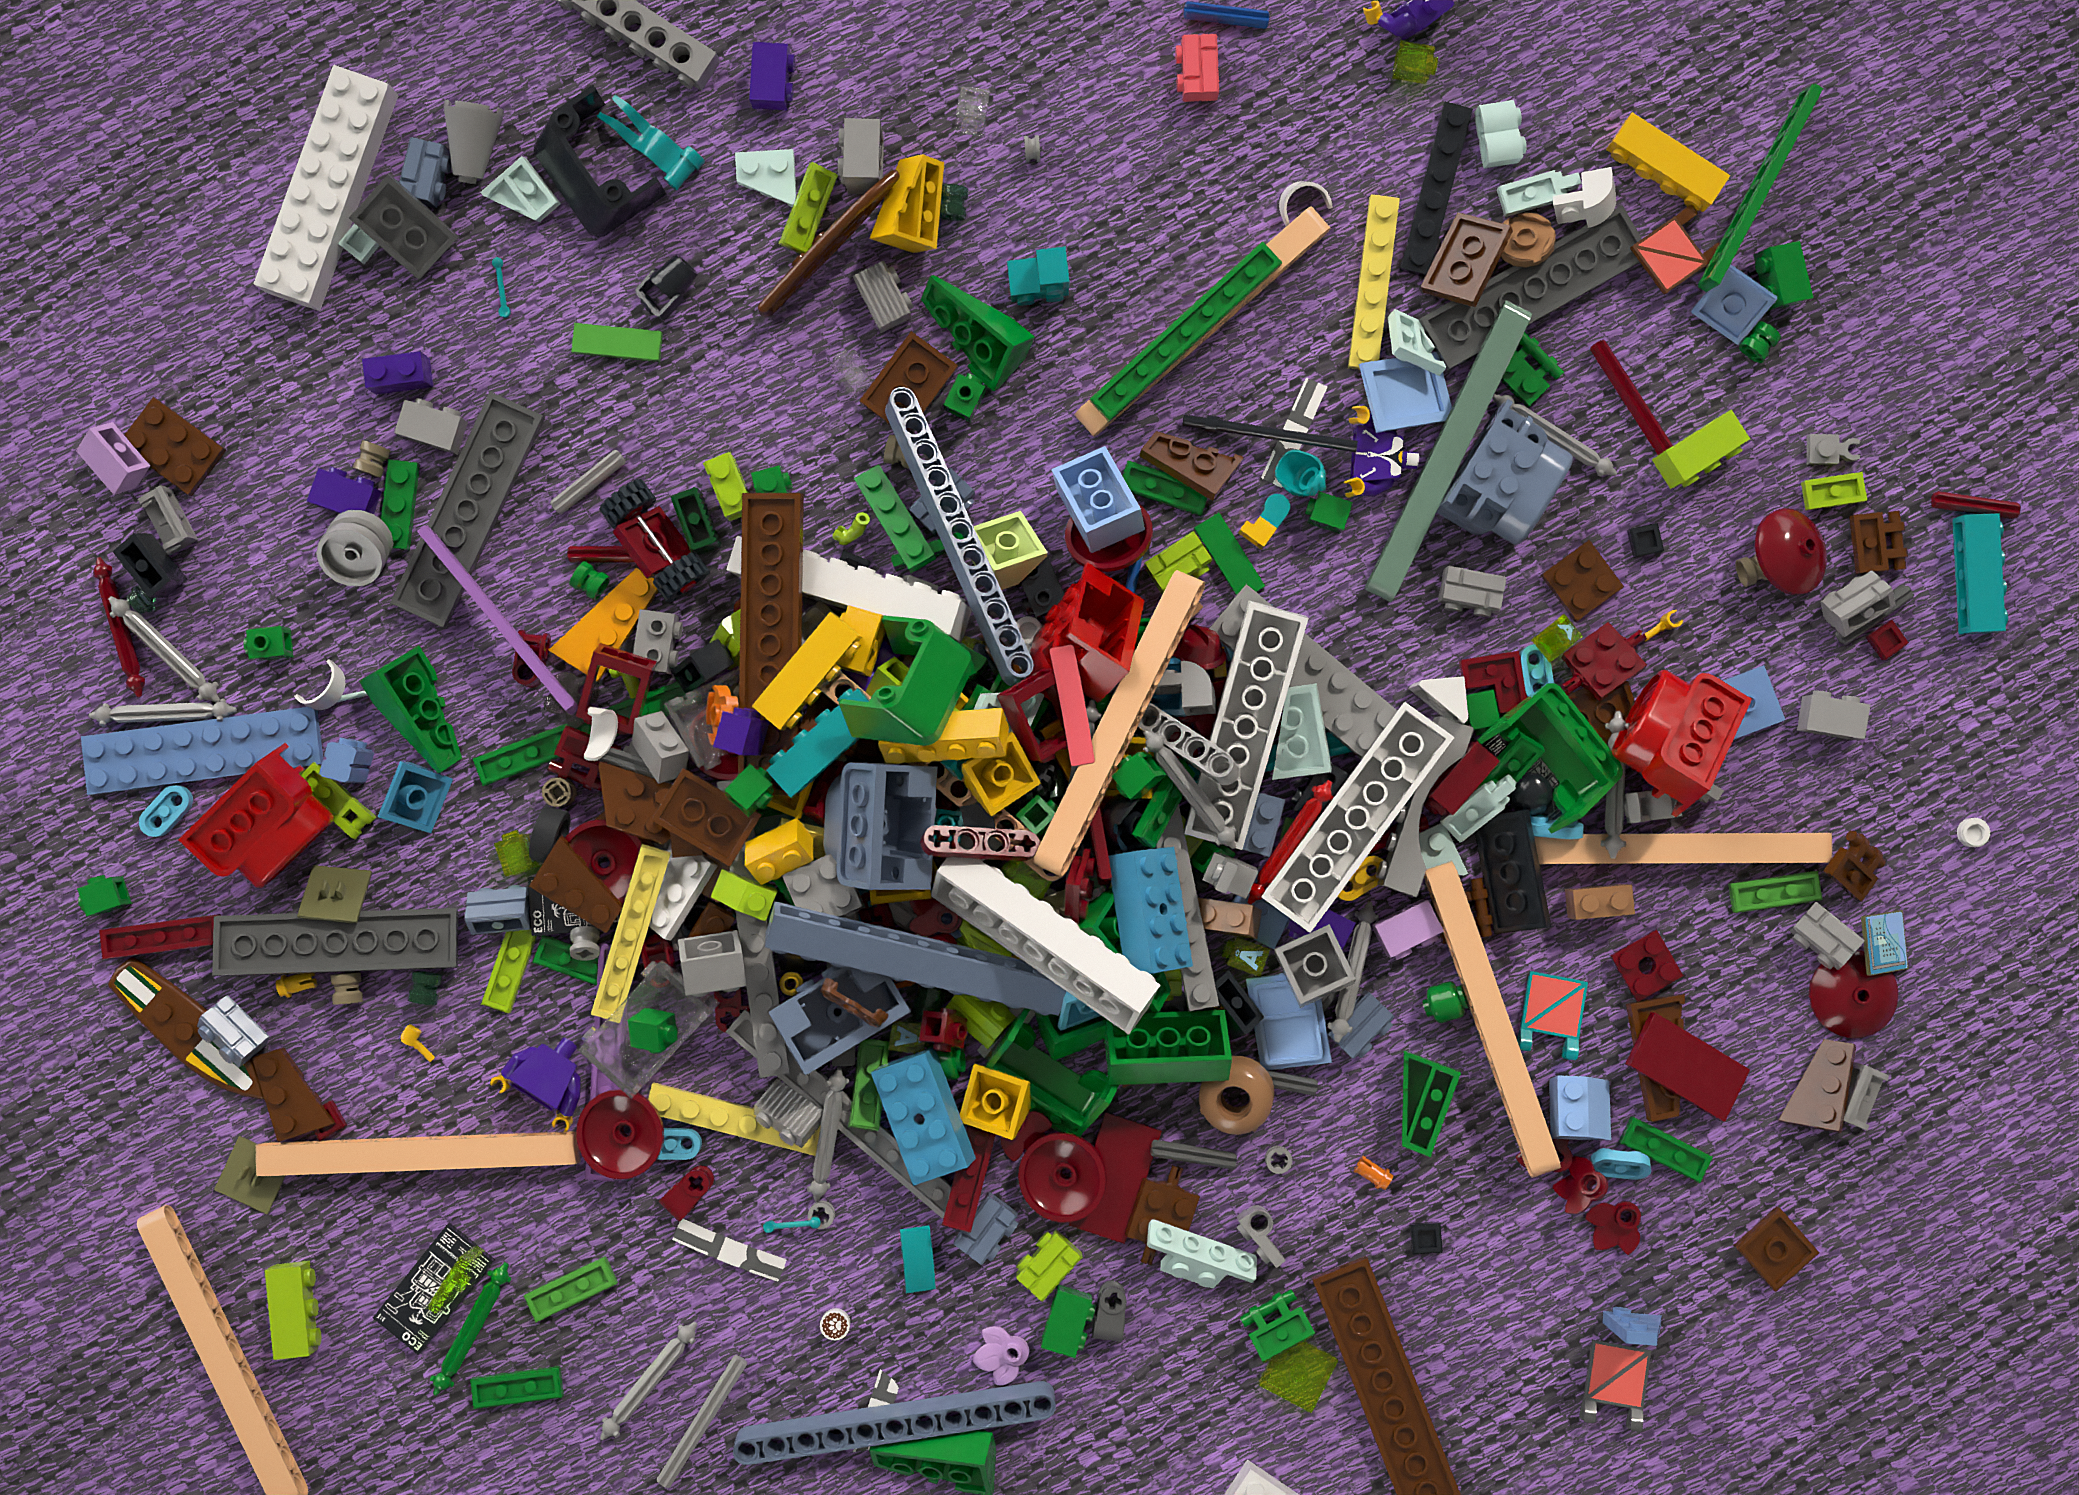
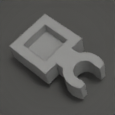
(1826, 449)

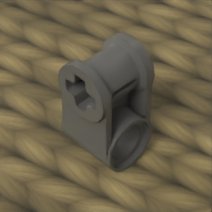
(1110, 1316)

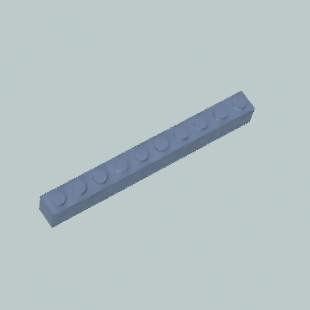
(911, 958)

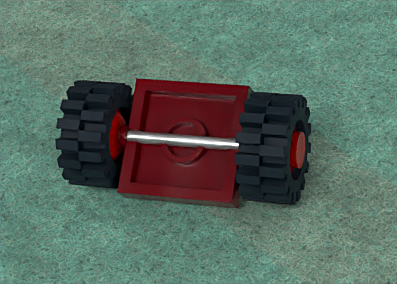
(653, 540)

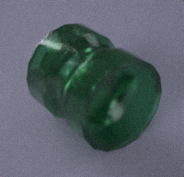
(953, 201)
(424, 988)

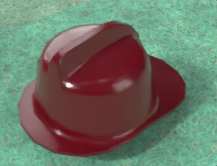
(1201, 647)

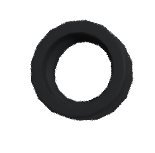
(546, 831)

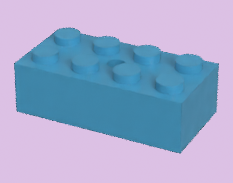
(1150, 910)
(920, 1087)

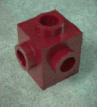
(943, 1029)

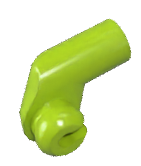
(855, 531)
(631, 682)

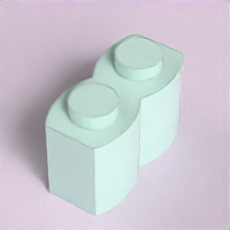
(1499, 134)

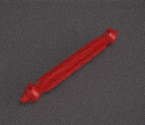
(1290, 840)

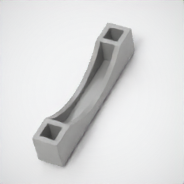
(1404, 863)

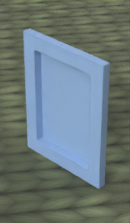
(1404, 394)
(1287, 1033)

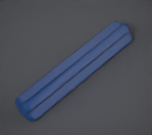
(1226, 14)

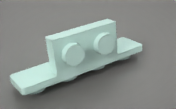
(1198, 1257)

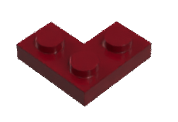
(1500, 671)

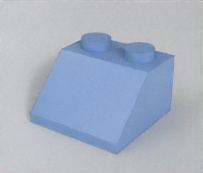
(1579, 1108)

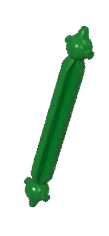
(470, 1329)

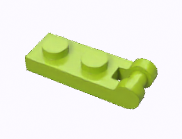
(338, 801)

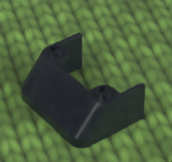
(596, 207)

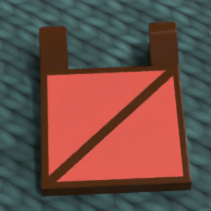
(1670, 252)

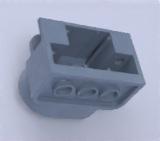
(1506, 478)
(877, 825)
(816, 1033)

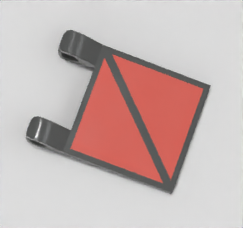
(1617, 1378)

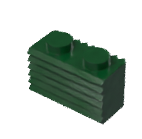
(696, 521)

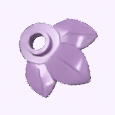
(996, 1355)

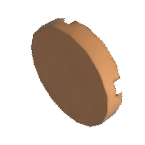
(1531, 240)

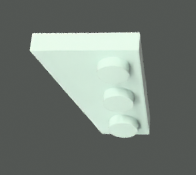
(1302, 735)

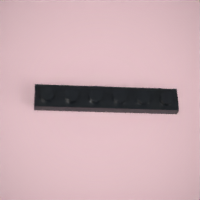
(1436, 189)

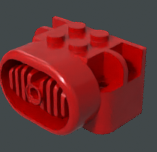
(1100, 623)
(1681, 734)
(259, 822)

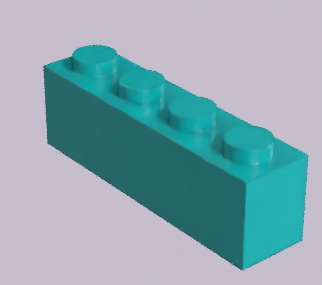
(1979, 574)
(814, 749)

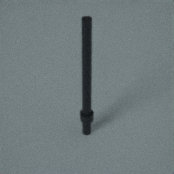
(1213, 424)

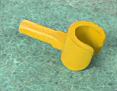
(1665, 623)
(410, 1038)

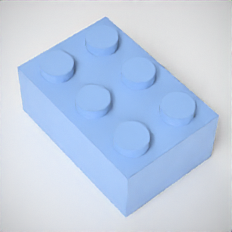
(1098, 499)

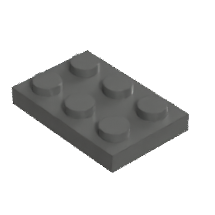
(403, 226)

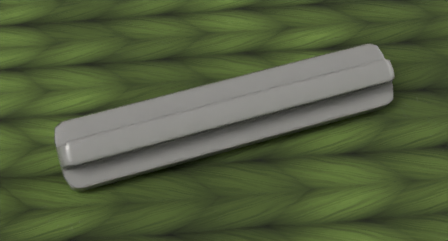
(588, 482)

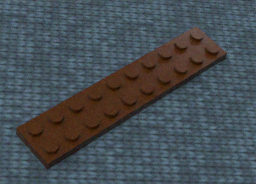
(769, 606)
(1384, 1380)

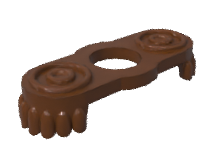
(874, 1019)

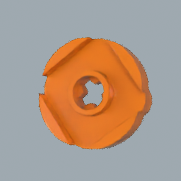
(717, 703)

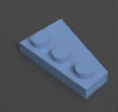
(1633, 1327)

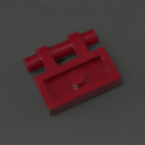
(572, 748)

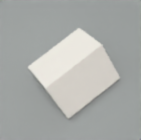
(1444, 696)

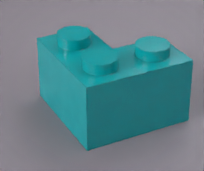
(1039, 277)

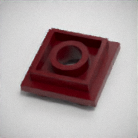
(1079, 886)
(1663, 969)

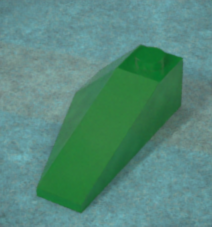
(986, 335)
(410, 702)
(1103, 924)
(1071, 1039)
(957, 1457)

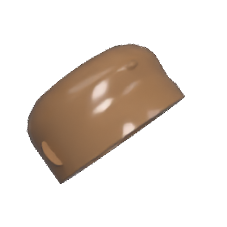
(1238, 1120)

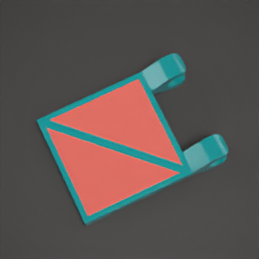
(1553, 1008)

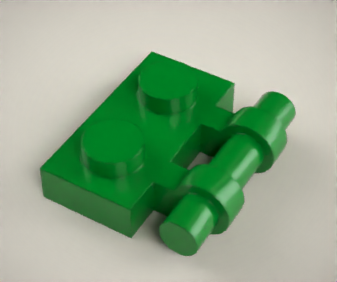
(1522, 378)
(1281, 1333)

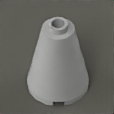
(471, 137)

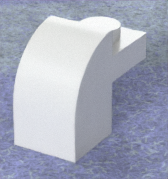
(1593, 203)

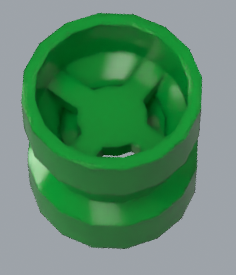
(1760, 341)
(589, 581)

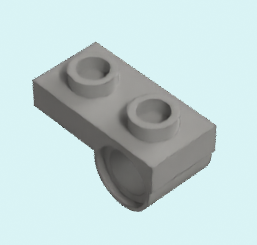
(1266, 1250)

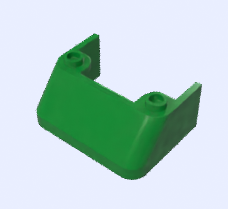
(928, 694)
(1571, 750)
(1055, 1090)

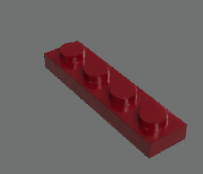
(157, 936)
(969, 1183)

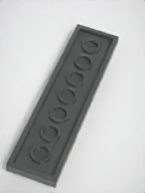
(1573, 269)
(469, 506)
(298, 945)

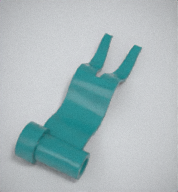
(656, 146)

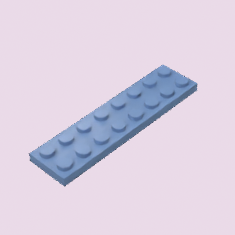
(198, 750)

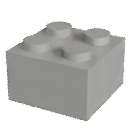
(862, 154)
(818, 889)
(712, 963)
(1315, 966)

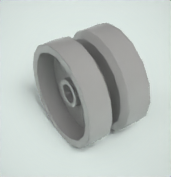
(354, 548)

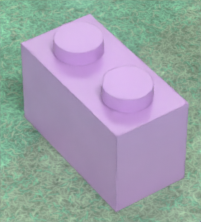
(113, 458)
(1407, 929)

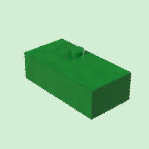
(1169, 1049)

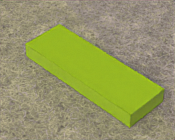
(808, 208)
(509, 970)

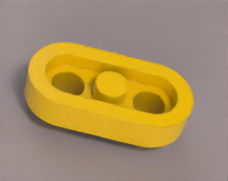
(1361, 881)

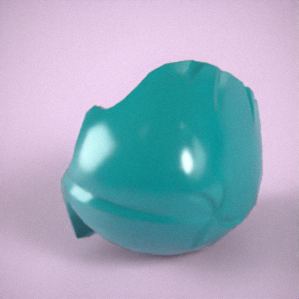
(1301, 473)

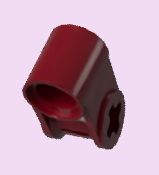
(541, 650)
(659, 952)
(685, 1193)

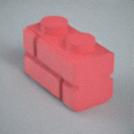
(1199, 67)

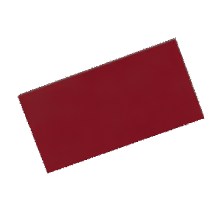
(1687, 1066)
(1127, 1160)

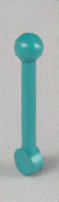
(503, 311)
(770, 1226)

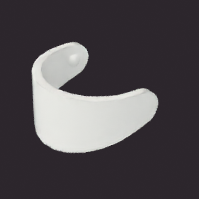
(1291, 188)
(331, 694)
(602, 733)

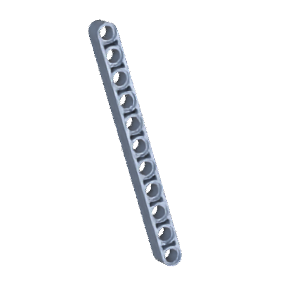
(955, 548)
(883, 1432)

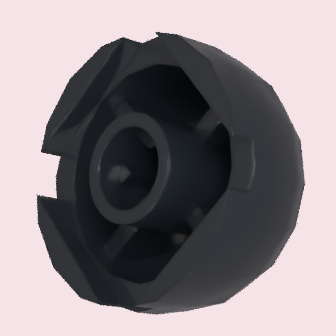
(1120, 819)

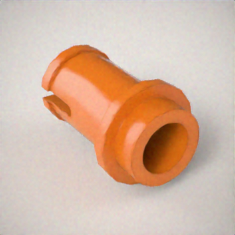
(1373, 1173)

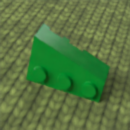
(1426, 1099)

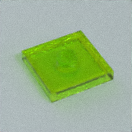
(456, 1279)
(1299, 1374)

